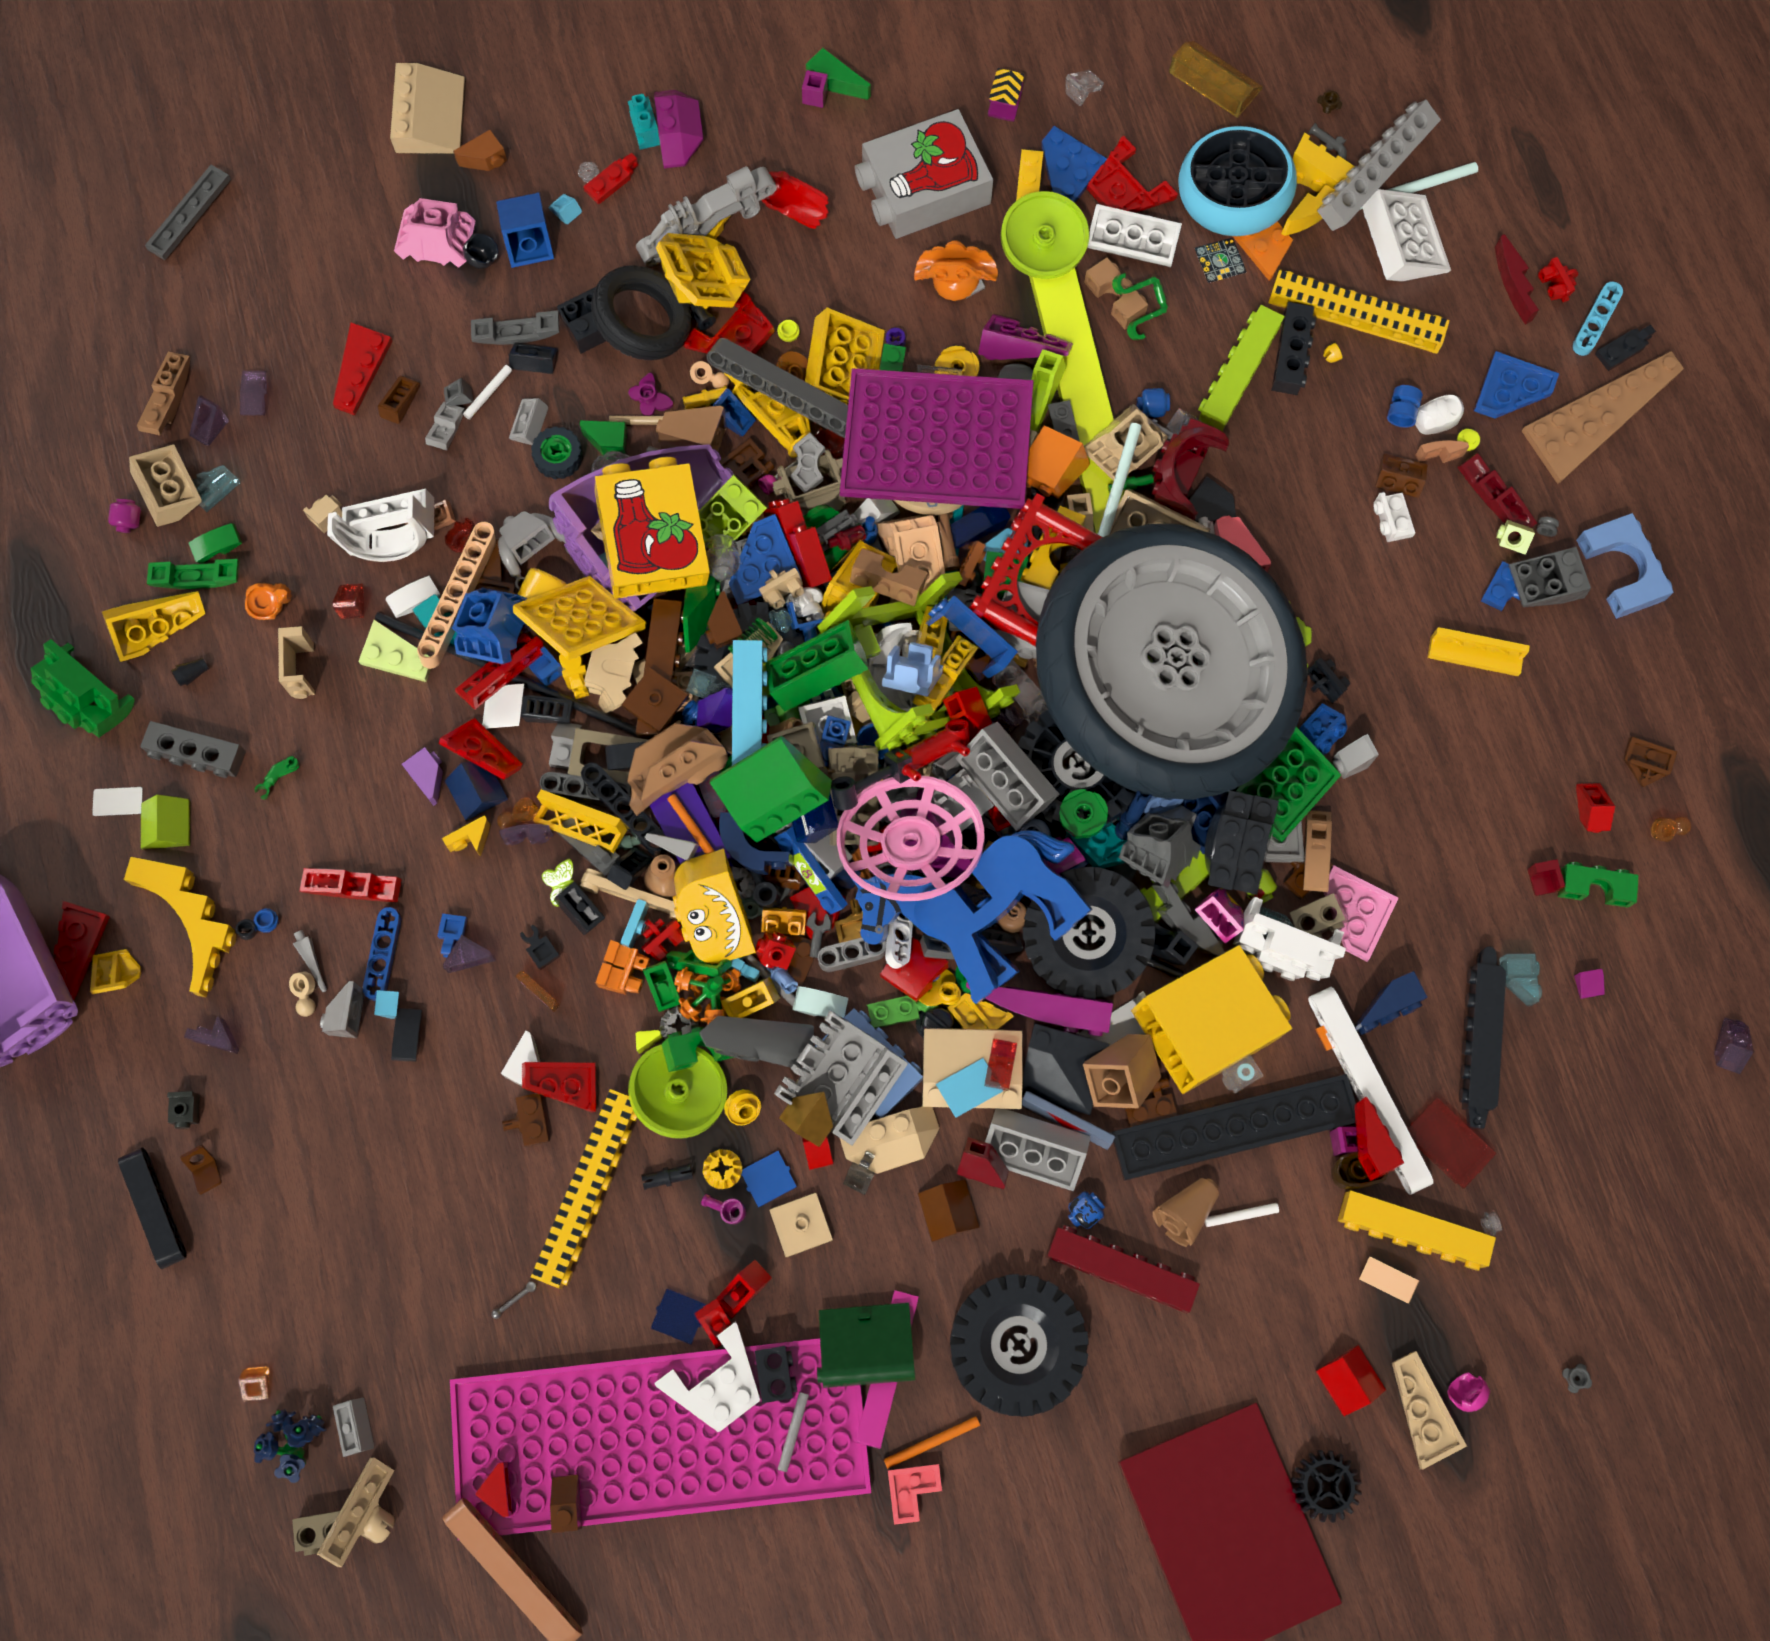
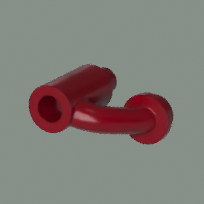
(847, 537)

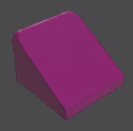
(1590, 983)

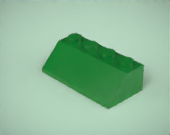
(816, 666)

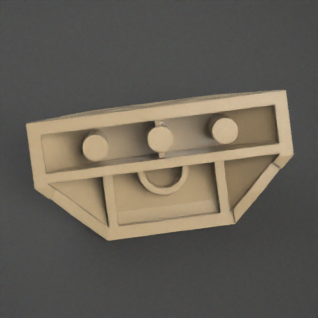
(895, 1139)

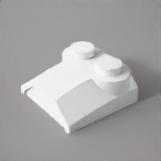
(818, 712)

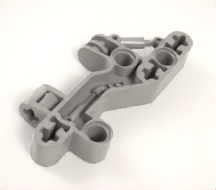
(739, 194)

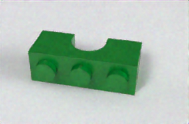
(1618, 885)
(681, 1050)

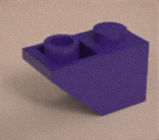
(716, 711)

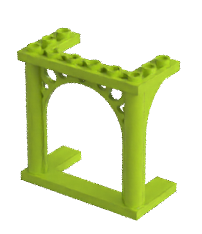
(891, 722)

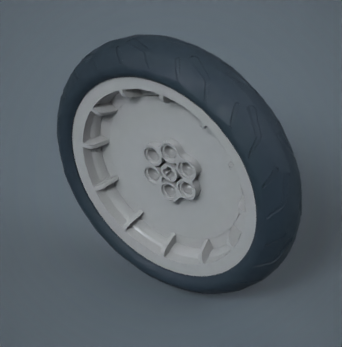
(1111, 698)

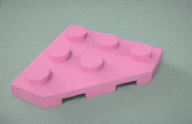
(1366, 910)

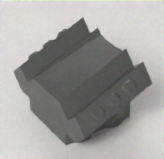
(1160, 847)

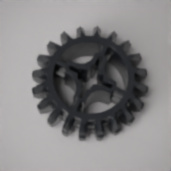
(1319, 1494)

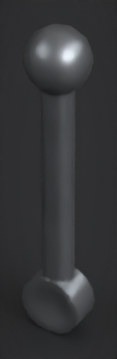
(530, 1287)

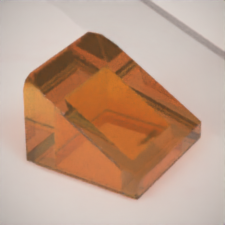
(254, 1383)

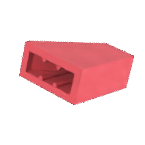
(1237, 533)

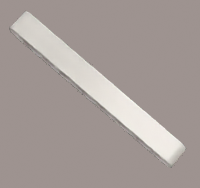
(1368, 1083)

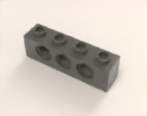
(160, 735)

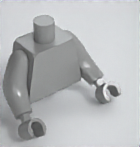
(523, 538)

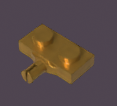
(850, 928)

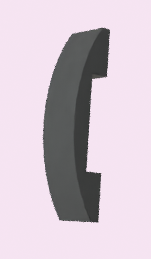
(515, 331)

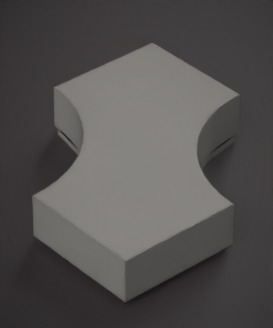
(807, 474)

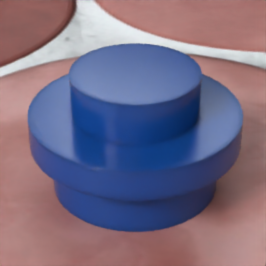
(266, 920)

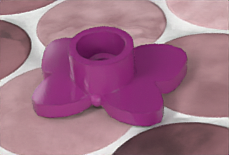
(649, 397)

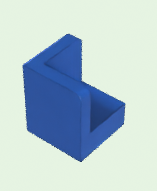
(546, 668)

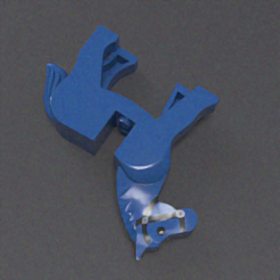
(1007, 871)

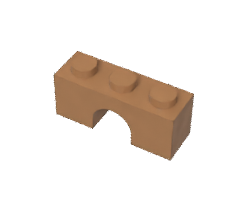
(1129, 305)
(902, 586)

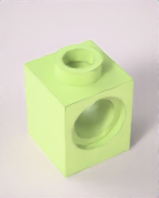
(1520, 545)

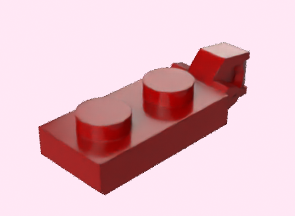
(611, 178)

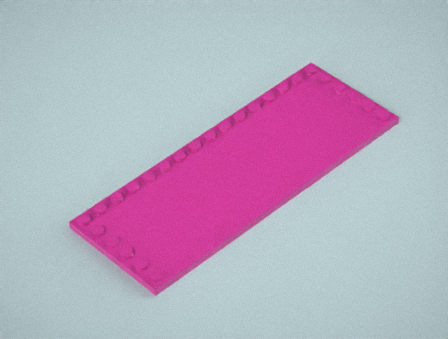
(643, 1449)

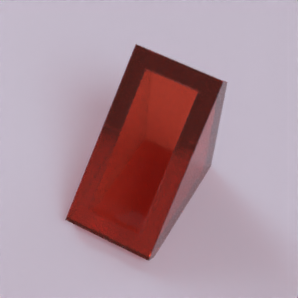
(349, 601)

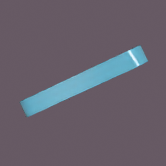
(1597, 318)

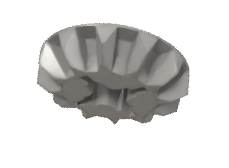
(670, 1018)

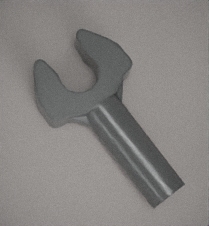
(817, 933)

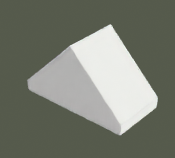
(880, 509)

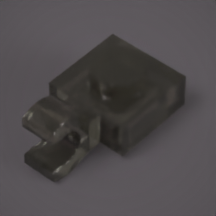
(859, 1176)

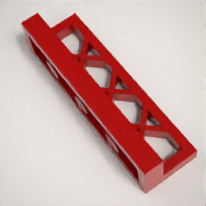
(501, 674)

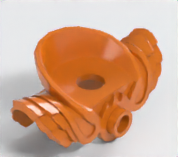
(955, 269)

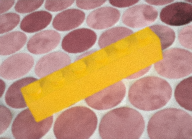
(1416, 1229)

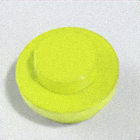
(788, 331)
(1469, 436)

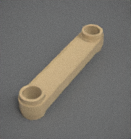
(594, 881)

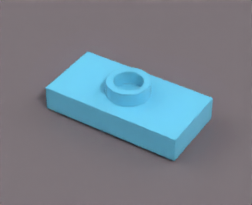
(636, 924)

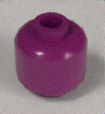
(124, 515)

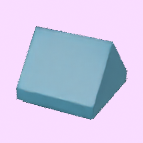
(386, 1004)

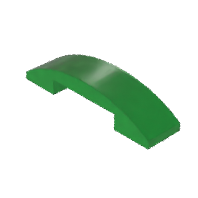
(193, 576)

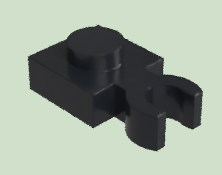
(541, 949)

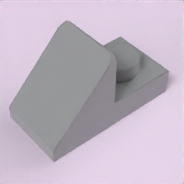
(562, 745)

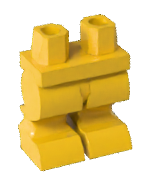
(574, 675)

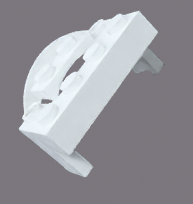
(362, 519)

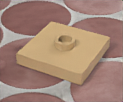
(801, 1225)

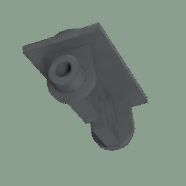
(1063, 419)
(836, 524)

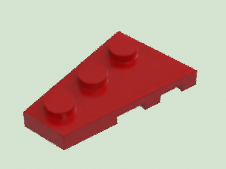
(481, 748)

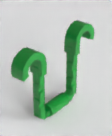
(1131, 329)

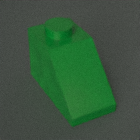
(605, 435)

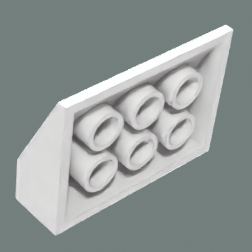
(1405, 235)

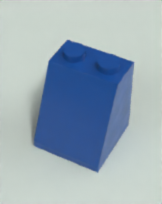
(524, 230)

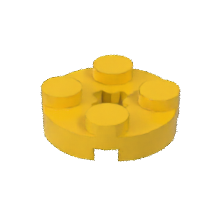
(960, 356)

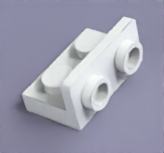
(1394, 517)

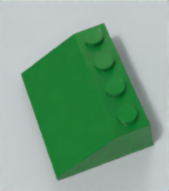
(1296, 780)
(771, 788)

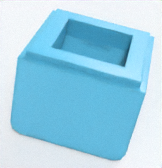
(565, 208)

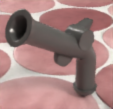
(1336, 144)

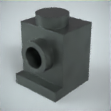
(191, 1104)

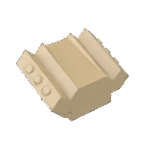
(1108, 445)
(611, 671)

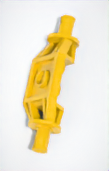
(776, 417)

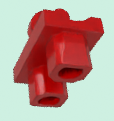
(1561, 278)
(654, 945)

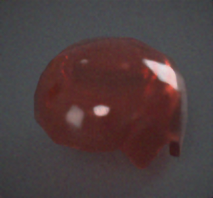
(831, 442)
(458, 536)

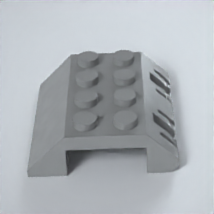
(850, 1071)

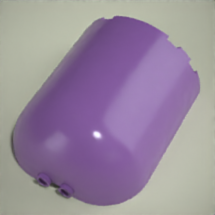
(32, 990)

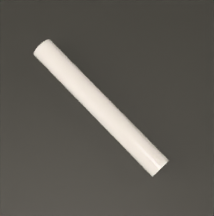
(487, 392)
(1242, 1214)

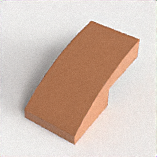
(1447, 450)

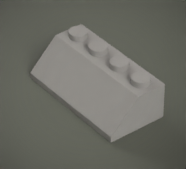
(1007, 776)
(1038, 1148)

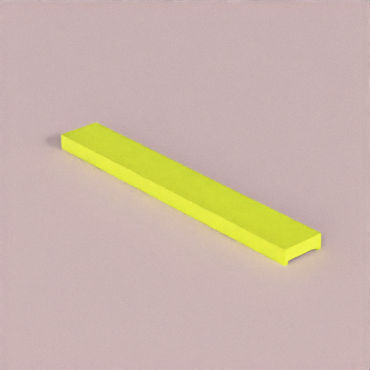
(1082, 383)

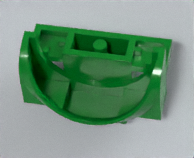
(70, 689)

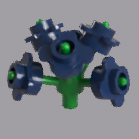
(296, 1435)

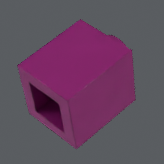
(814, 88)

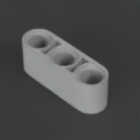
(842, 961)

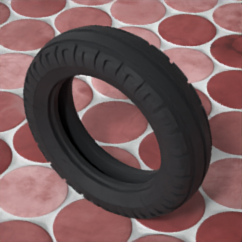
(621, 336)

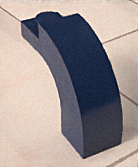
(740, 849)

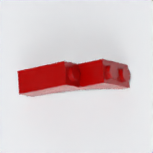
(802, 542)

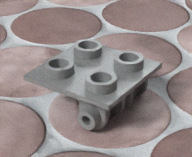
(966, 784)

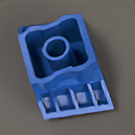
(487, 625)

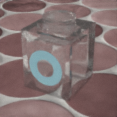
(1241, 1074)

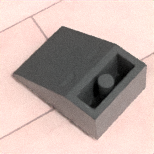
(1550, 579)

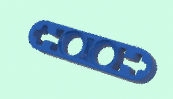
(382, 953)

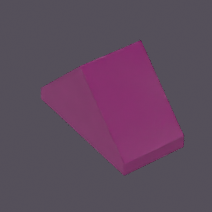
(1343, 1140)

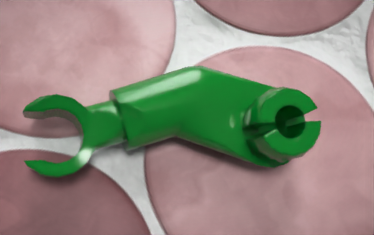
(277, 770)

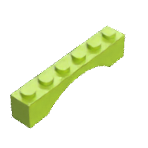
(1045, 379)

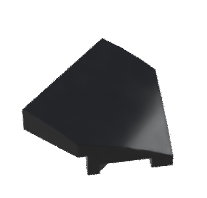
(1212, 501)

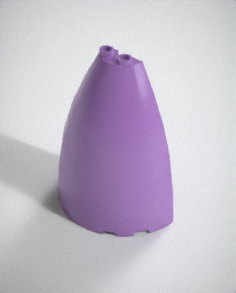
(578, 512)

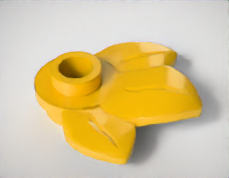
(940, 988)

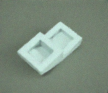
(819, 1002)

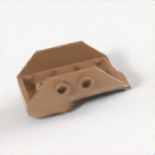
(671, 760)

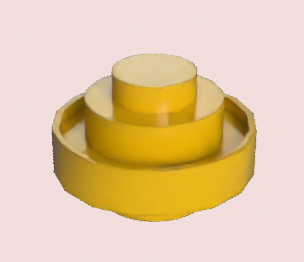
(742, 1107)

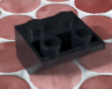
(579, 321)

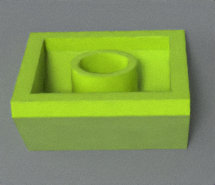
(165, 822)

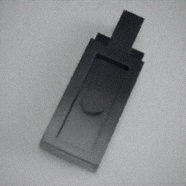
(1624, 347)

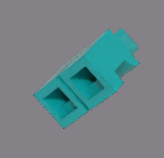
(643, 121)

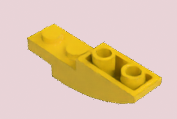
(953, 665)

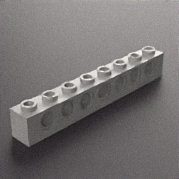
(1378, 165)

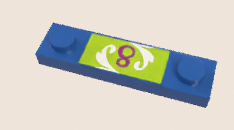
(811, 871)

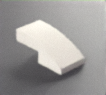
(411, 595)

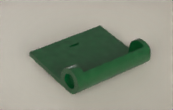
(868, 1349)

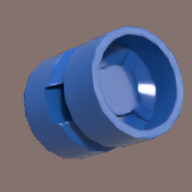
(1404, 406)

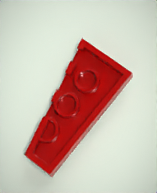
(77, 942)

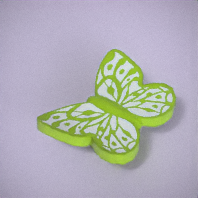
(559, 878)

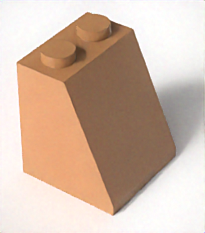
(692, 427)
(1123, 1072)

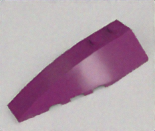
(1056, 1008)

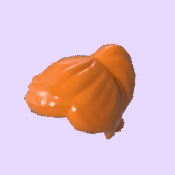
(266, 600)

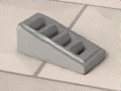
(681, 848)

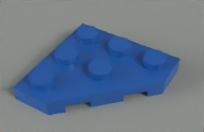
(1069, 163)
(1513, 385)
(763, 551)

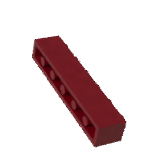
(1123, 1270)

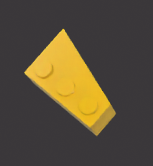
(1318, 167)

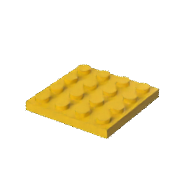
(578, 617)

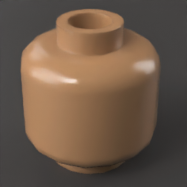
(1013, 924)

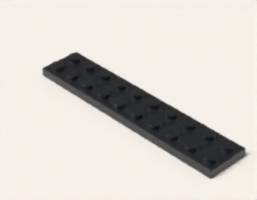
(1234, 1127)

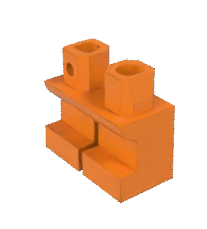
(619, 968)

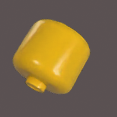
(539, 582)

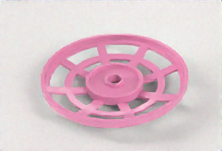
(911, 828)

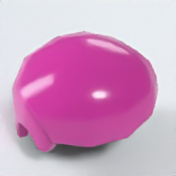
(1469, 1392)

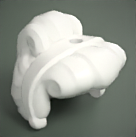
(807, 604)

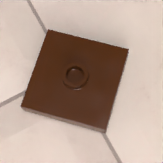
(655, 700)

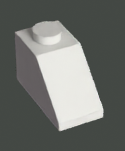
(524, 1052)

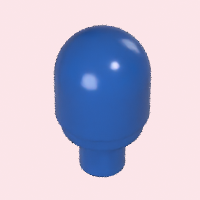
(870, 530)

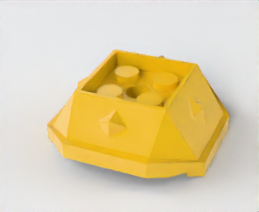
(702, 270)

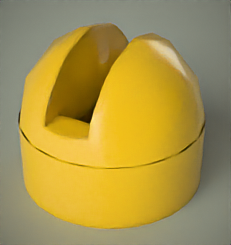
(1332, 353)

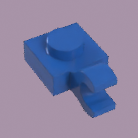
(450, 930)

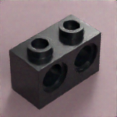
(768, 1375)

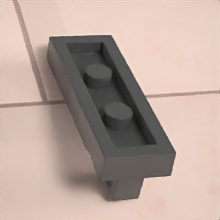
(596, 855)

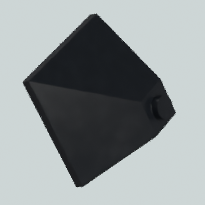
(1056, 1067)

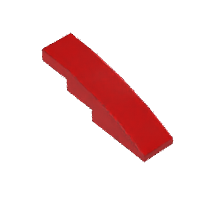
(350, 885)

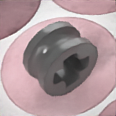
(1547, 526)

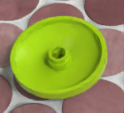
(1044, 235)
(677, 1101)

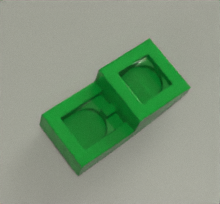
(215, 541)

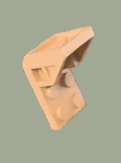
(914, 543)

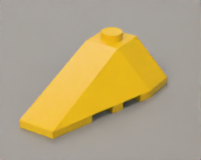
(145, 624)

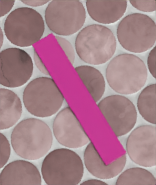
(881, 1395)

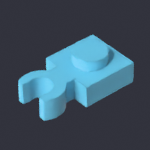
(745, 970)

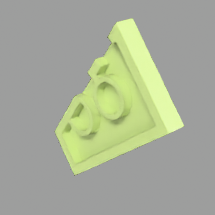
(392, 654)

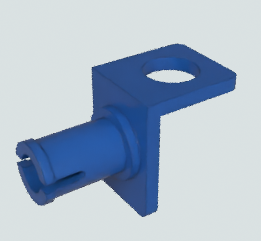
(808, 628)

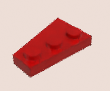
(562, 1081)

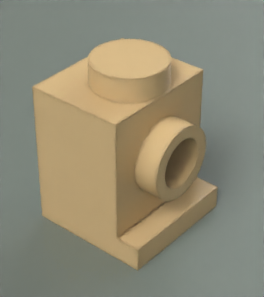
(321, 508)

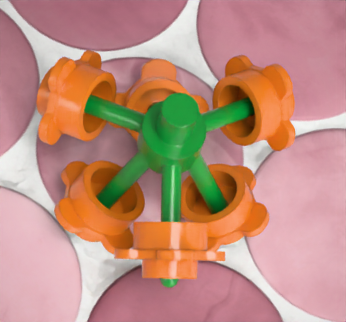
(702, 988)

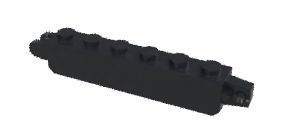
(1483, 1038)

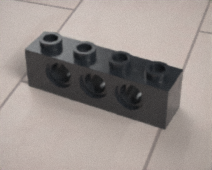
(1289, 380)

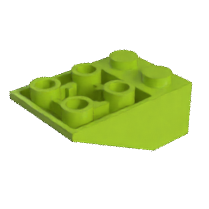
(730, 510)

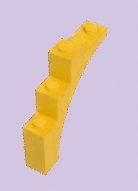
(195, 910)

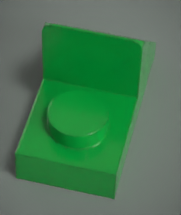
(662, 986)

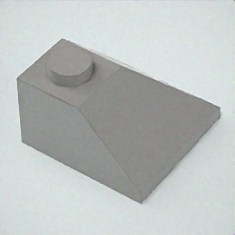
(344, 1012)

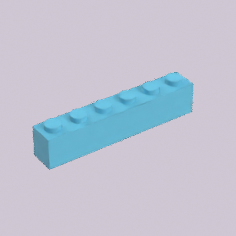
(748, 698)

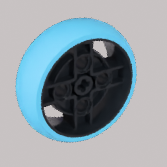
(1241, 174)

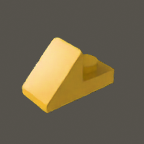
(473, 832)

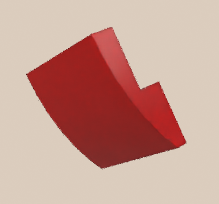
(917, 975)

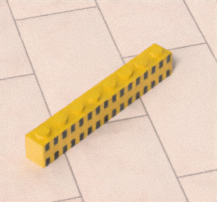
(1361, 311)
(585, 1191)

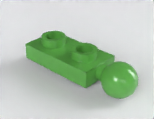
(895, 1011)

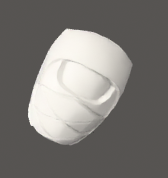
(1439, 414)

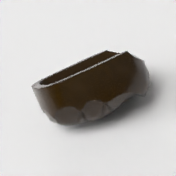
(1349, 1173)

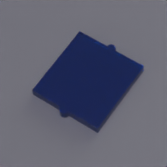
(677, 1317)

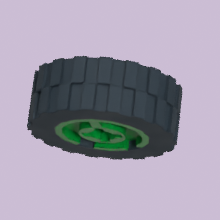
(562, 463)

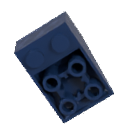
(1397, 997)

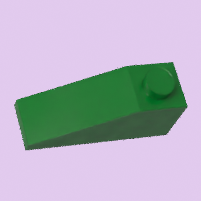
(840, 77)

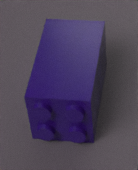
(696, 807)

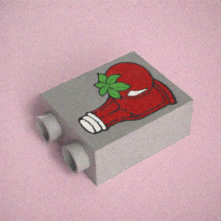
(924, 174)

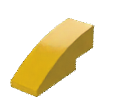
(1306, 212)

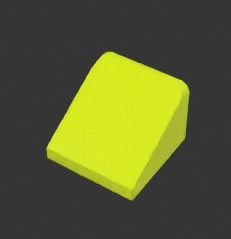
(646, 1039)

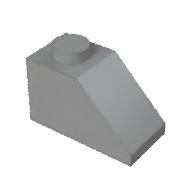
(1355, 757)

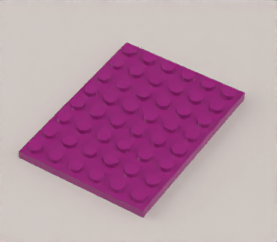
(937, 438)

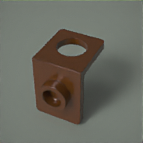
(205, 1171)

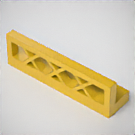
(1477, 651)
(582, 813)

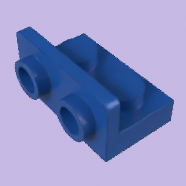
(1324, 728)

